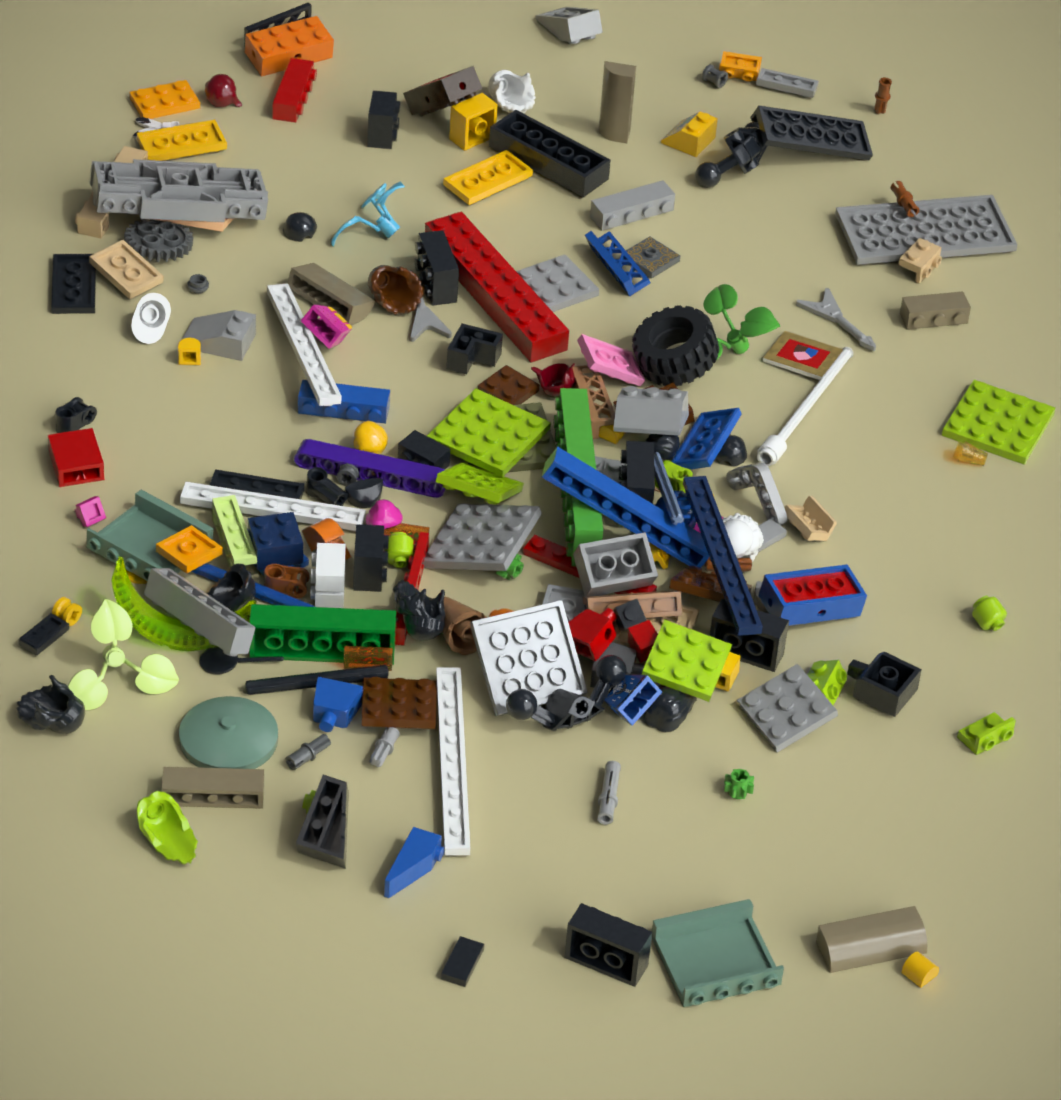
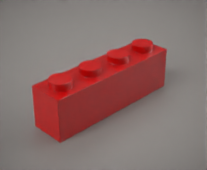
(294, 90)

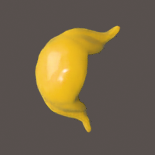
(370, 437)

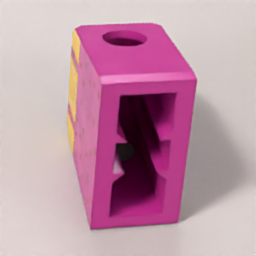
(329, 328)

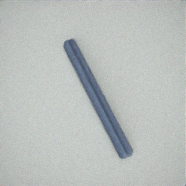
(667, 490)

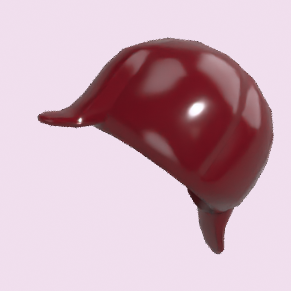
(221, 91)
(555, 377)

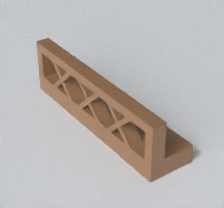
(601, 394)
(652, 603)

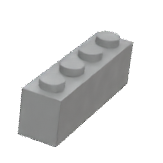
(632, 205)

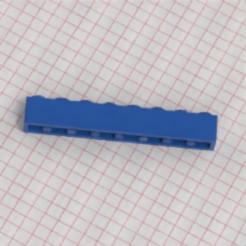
(624, 507)

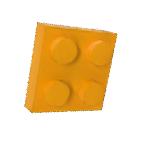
(189, 549)

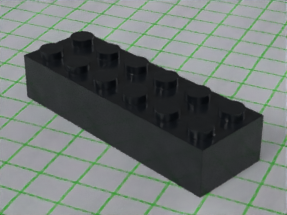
(550, 153)

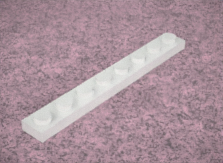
(265, 504)

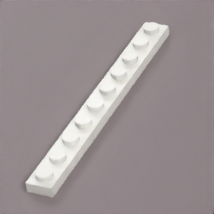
(304, 345)
(453, 762)

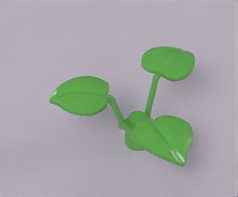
(757, 321)

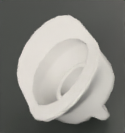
(150, 318)

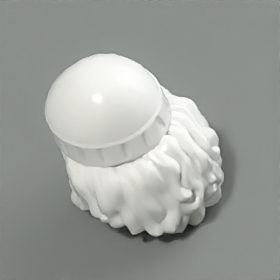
(512, 91)
(744, 535)

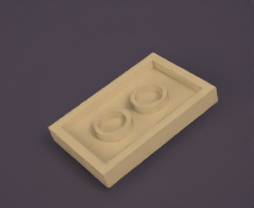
(126, 269)

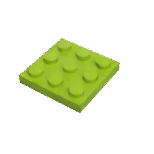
(479, 483)
(686, 660)

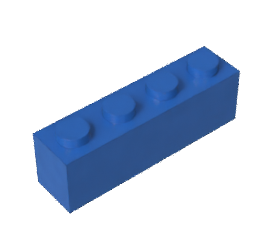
(356, 403)

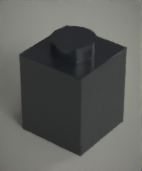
(629, 615)

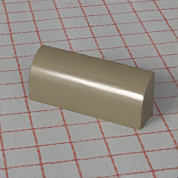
(617, 101)
(328, 290)
(871, 939)

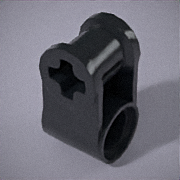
(74, 415)

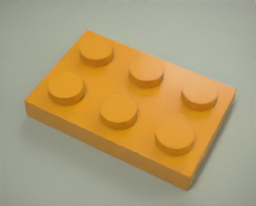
(165, 99)

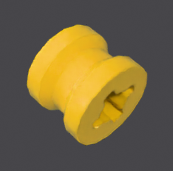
(67, 611)

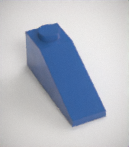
(414, 860)

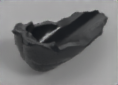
(234, 588)
(669, 709)

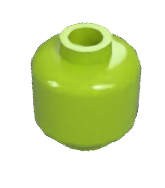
(399, 549)
(989, 613)

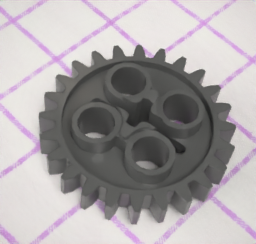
(159, 239)

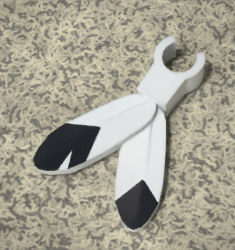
(153, 125)

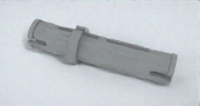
(606, 811)

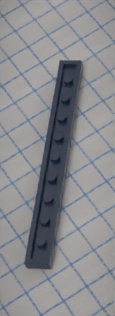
(722, 556)

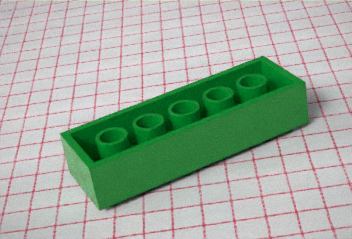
(318, 632)

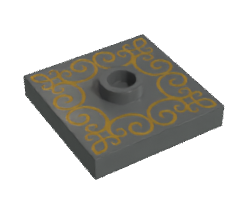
(653, 256)

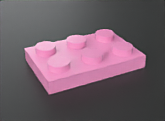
(610, 360)

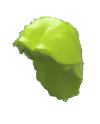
(166, 827)

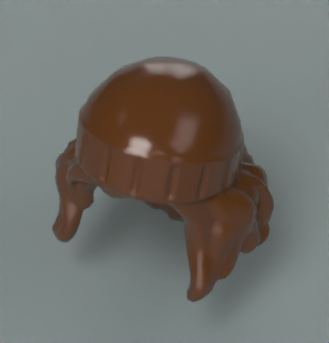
(395, 288)

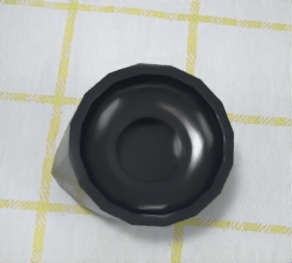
(364, 492)

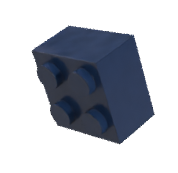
(276, 539)

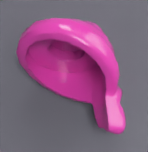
(384, 514)

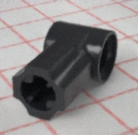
(321, 487)

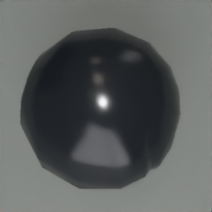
(299, 226)
(733, 451)

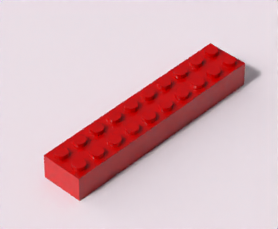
(502, 290)

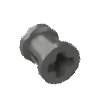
(715, 76)

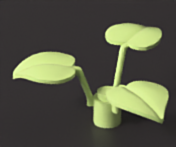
(108, 626)

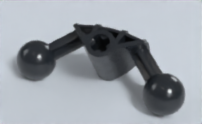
(746, 150)
(565, 707)

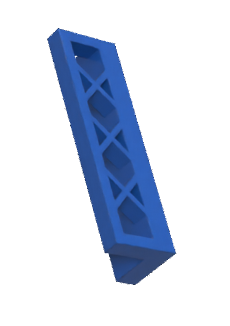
(615, 265)

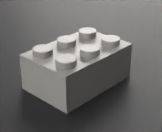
(615, 564)

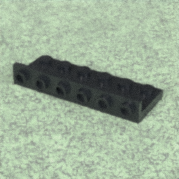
(812, 132)

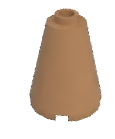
(457, 626)

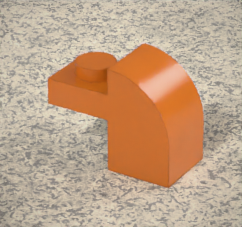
(324, 532)

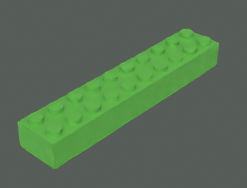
(575, 436)

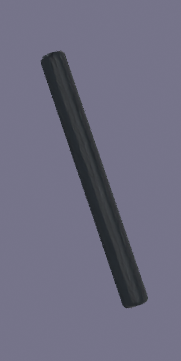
(310, 680)

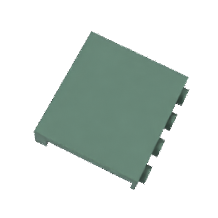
(138, 532)
(715, 953)

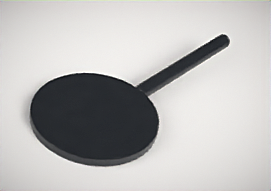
(217, 662)

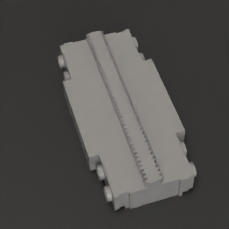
(178, 190)

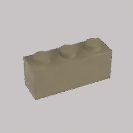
(935, 310)

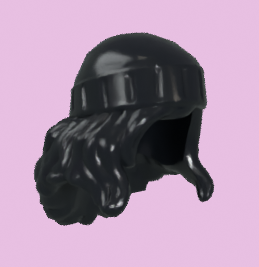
(421, 614)
(52, 708)

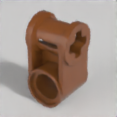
(285, 579)

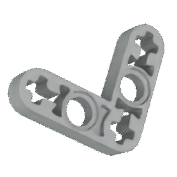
(761, 478)

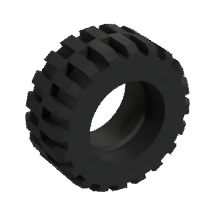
(679, 363)

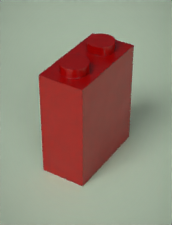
(76, 457)

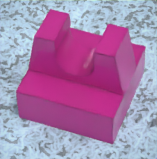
(90, 511)

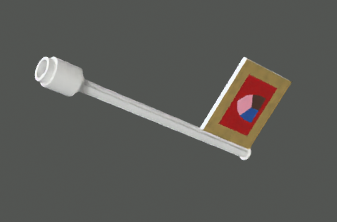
(809, 359)

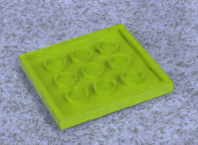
(999, 421)
(489, 432)

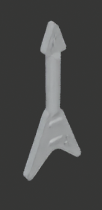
(830, 310)
(427, 320)

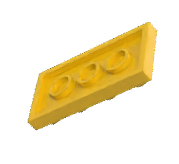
(182, 140)
(487, 177)

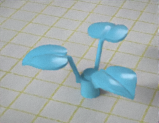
(385, 222)

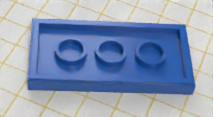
(706, 438)

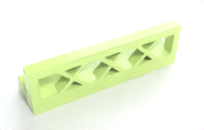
(232, 531)

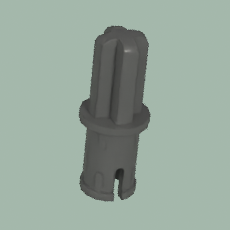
(307, 752)

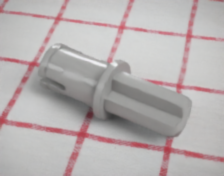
(384, 746)

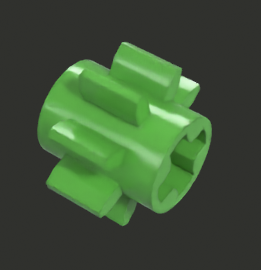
(514, 569)
(739, 784)

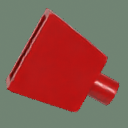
(593, 632)

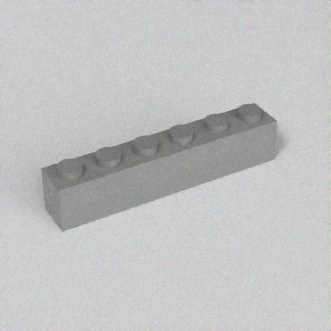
(199, 611)

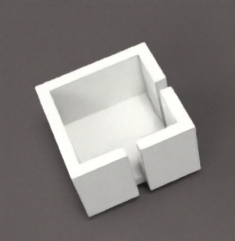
(328, 575)

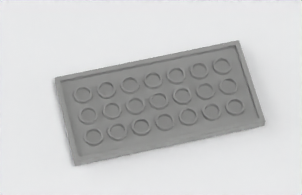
(956, 224)

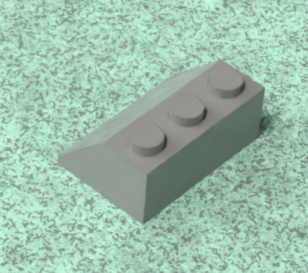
(651, 411)

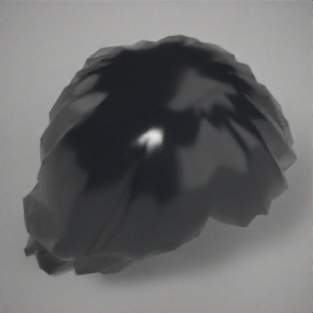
(665, 445)

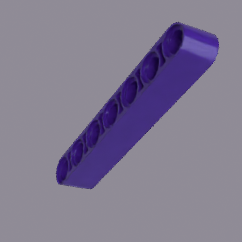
(395, 472)

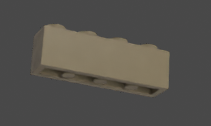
(214, 787)

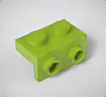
(828, 677)

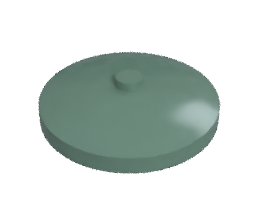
(228, 734)

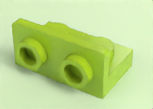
(986, 733)

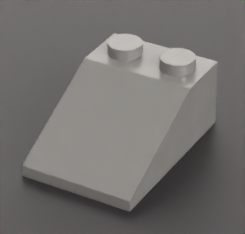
(572, 23)
(224, 333)

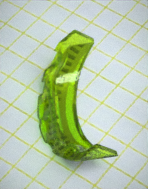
(155, 625)

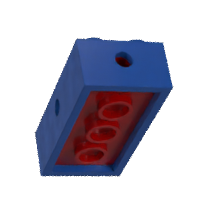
(813, 594)

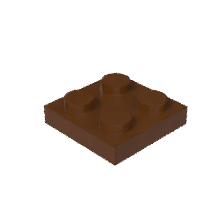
(509, 386)

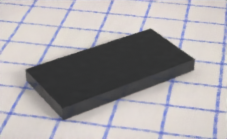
(73, 284)

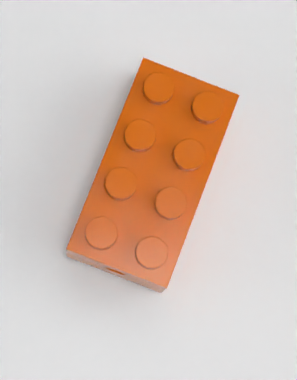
(275, 46)

